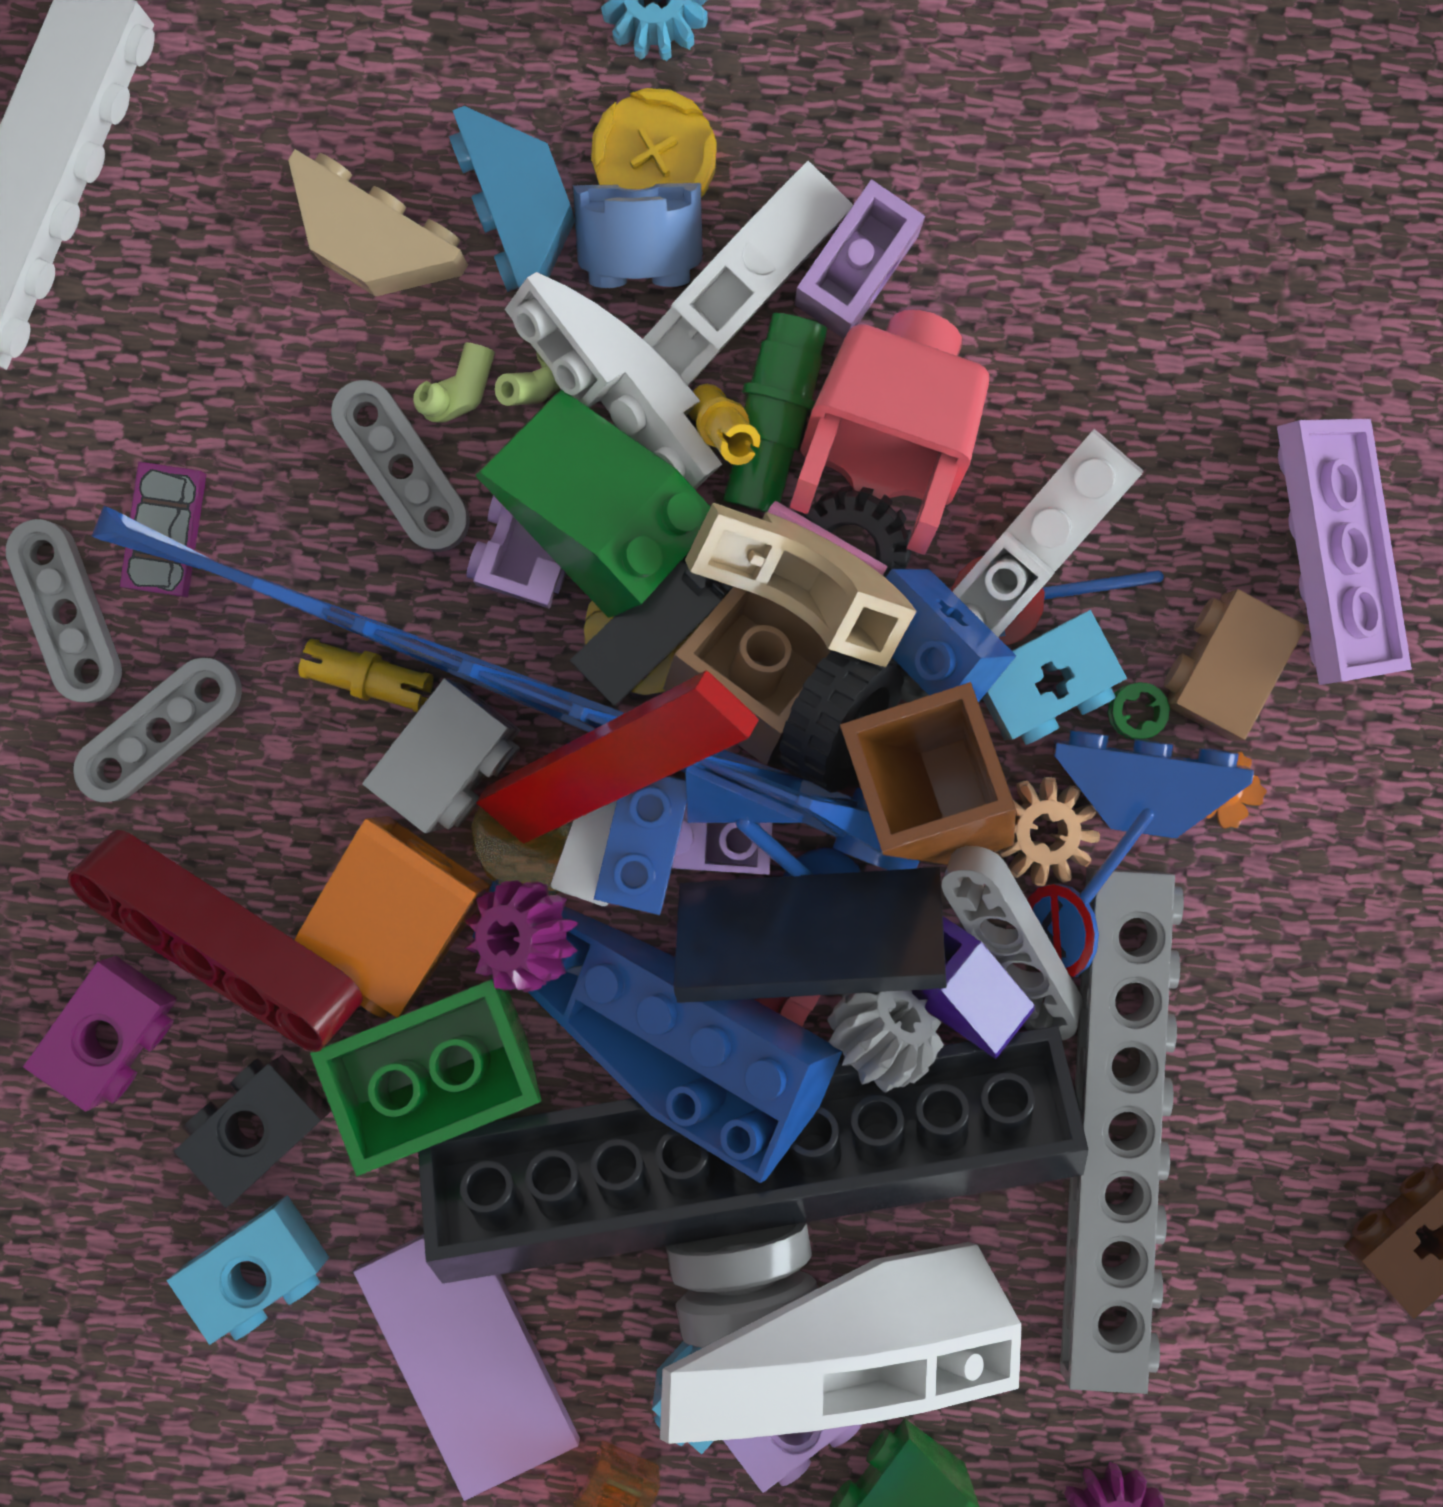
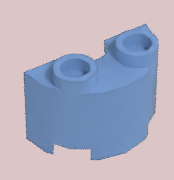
(638, 233)

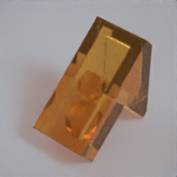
(619, 1480)

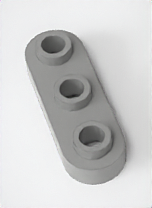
(379, 448)
(44, 592)
(131, 735)

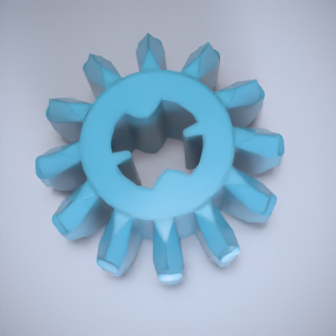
(655, 25)

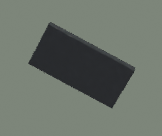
(810, 935)

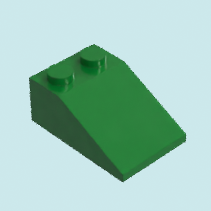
(596, 502)

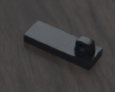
(647, 634)

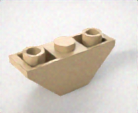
(367, 233)

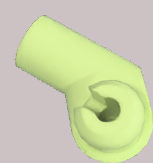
(526, 387)
(459, 393)

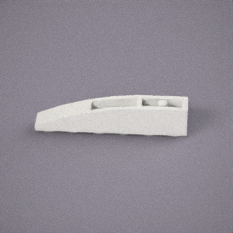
(857, 1351)

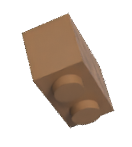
(1232, 664)

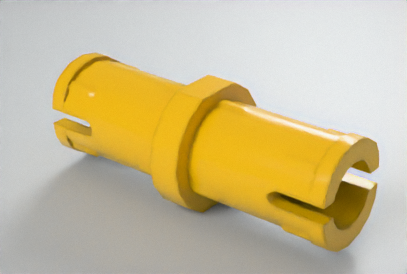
(724, 425)
(365, 675)

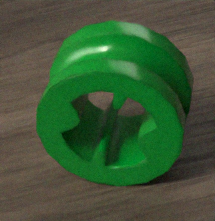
(1144, 729)

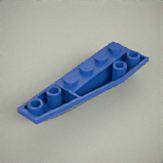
(708, 1069)

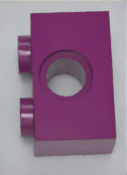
(70, 1054)

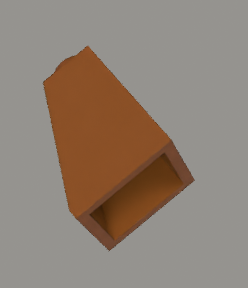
(932, 777)

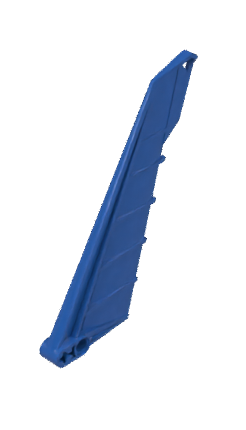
(829, 812)

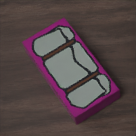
(171, 504)

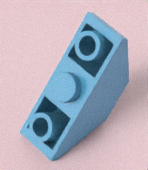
(518, 194)

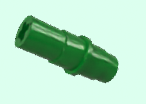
(777, 408)

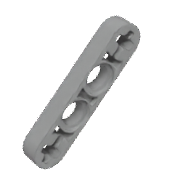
(1027, 944)

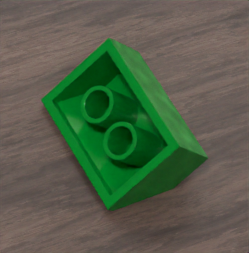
(428, 1076)
(908, 1472)

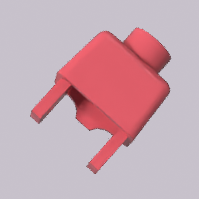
(897, 417)

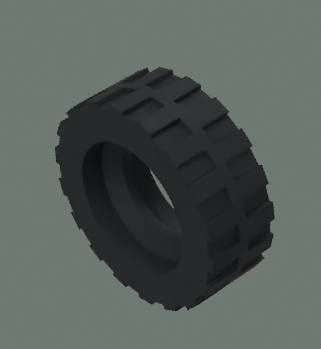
(835, 694)

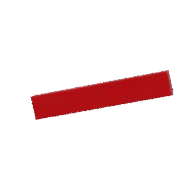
(620, 757)

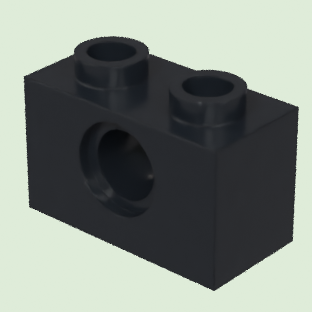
(227, 1158)

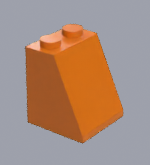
(390, 913)

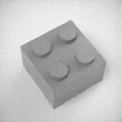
(443, 758)

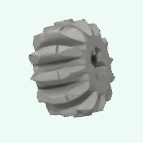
(885, 1036)

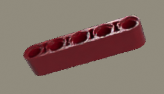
(216, 940)

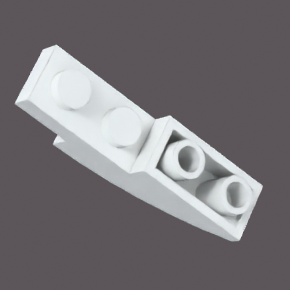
(748, 272)
(607, 362)
(1047, 532)

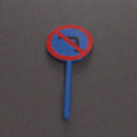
(1067, 913)

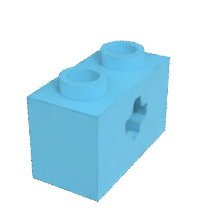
(1088, 670)

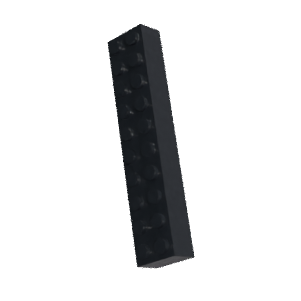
(626, 1183)

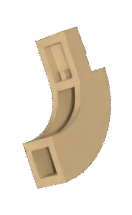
(807, 574)

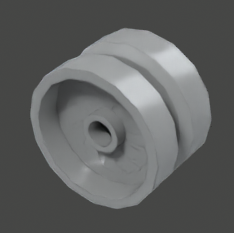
(738, 1279)

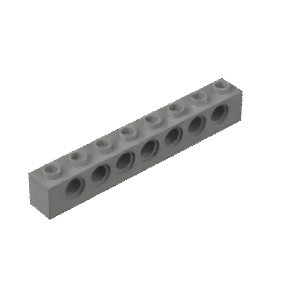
(1122, 1356)

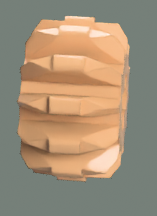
(1068, 837)

